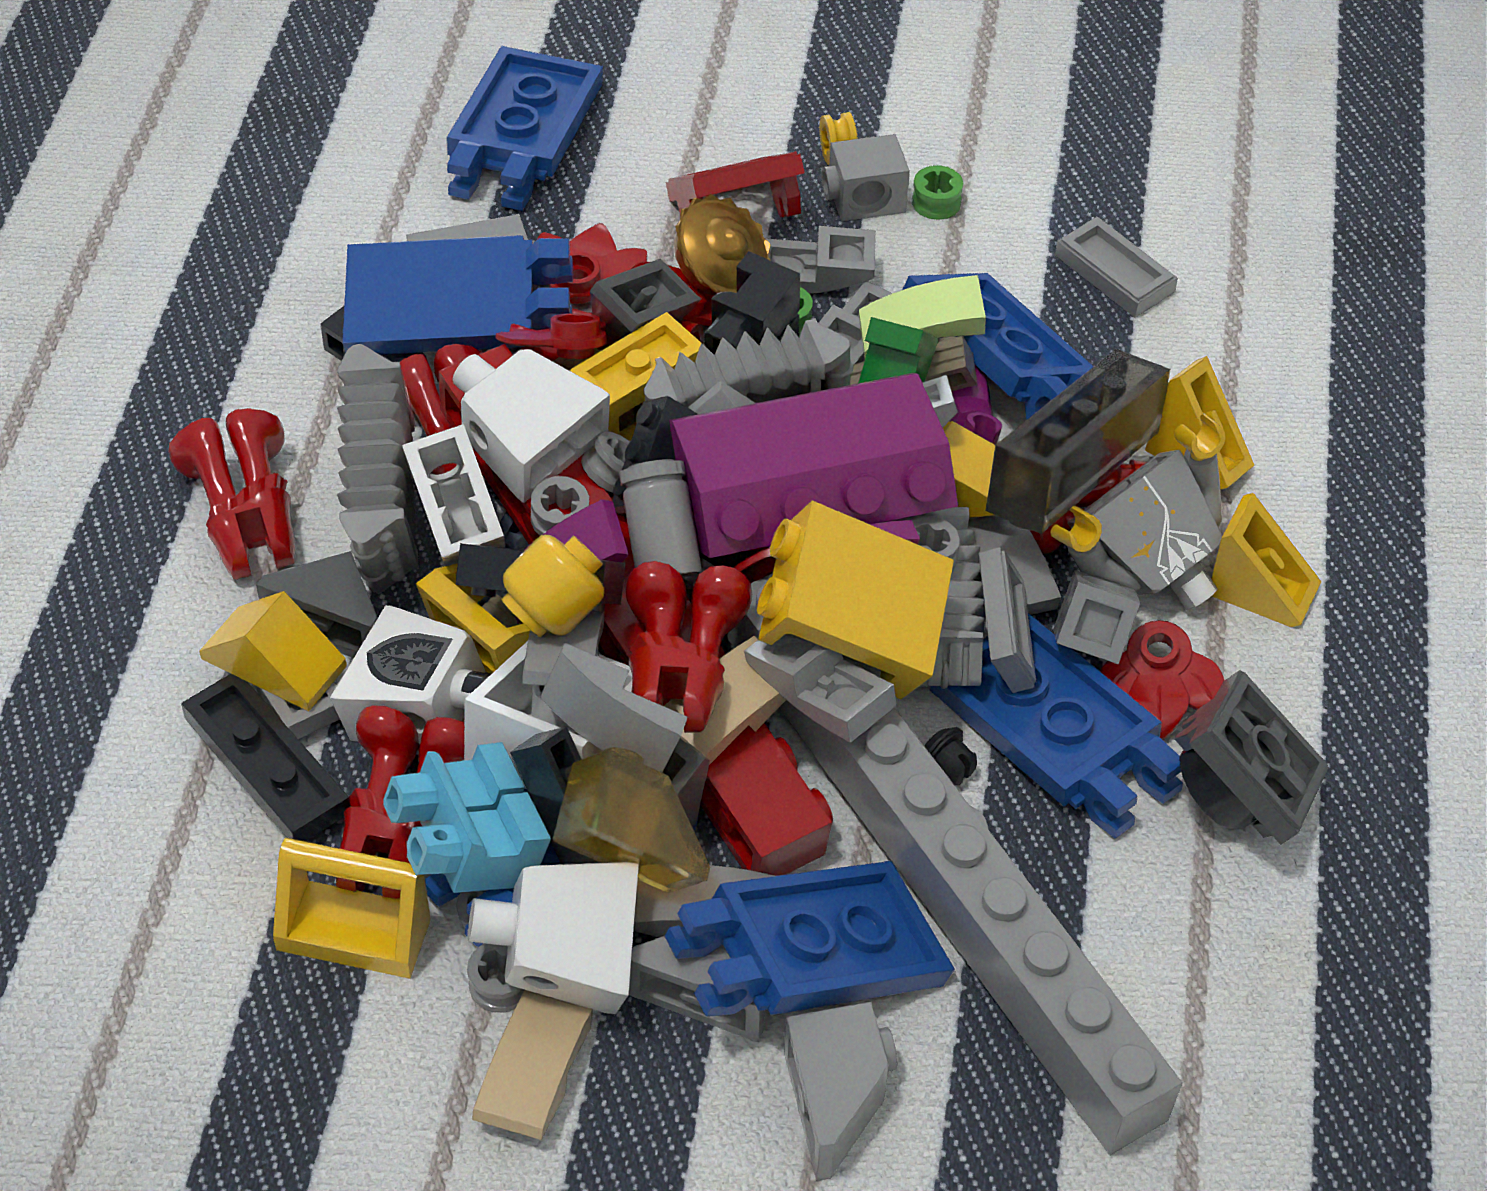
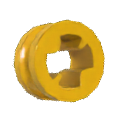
(836, 131)

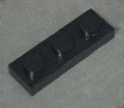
(266, 758)

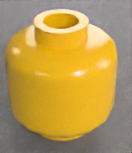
(553, 585)

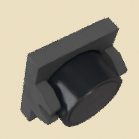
(1249, 762)

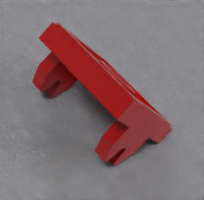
(776, 169)

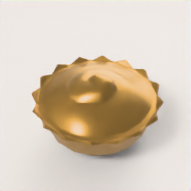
(714, 240)

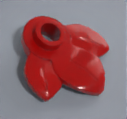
(595, 260)
(572, 334)
(1168, 682)

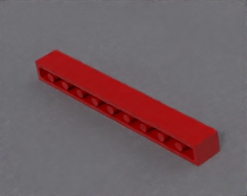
(754, 783)

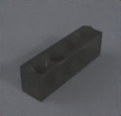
(1076, 440)

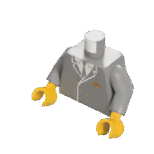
(1156, 522)

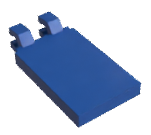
(520, 122)
(452, 291)
(1017, 346)
(1071, 732)
(810, 940)

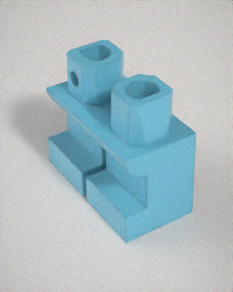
(472, 820)

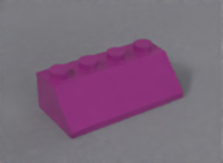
(851, 447)

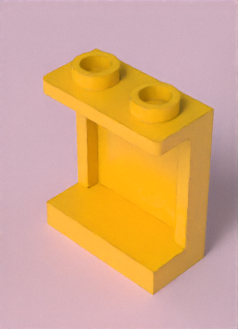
(857, 594)

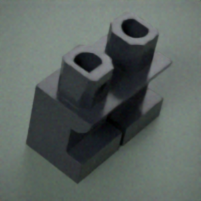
(764, 298)

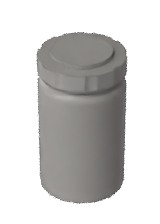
(661, 515)

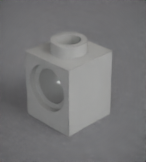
(867, 177)
(1096, 616)

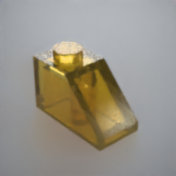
(630, 814)

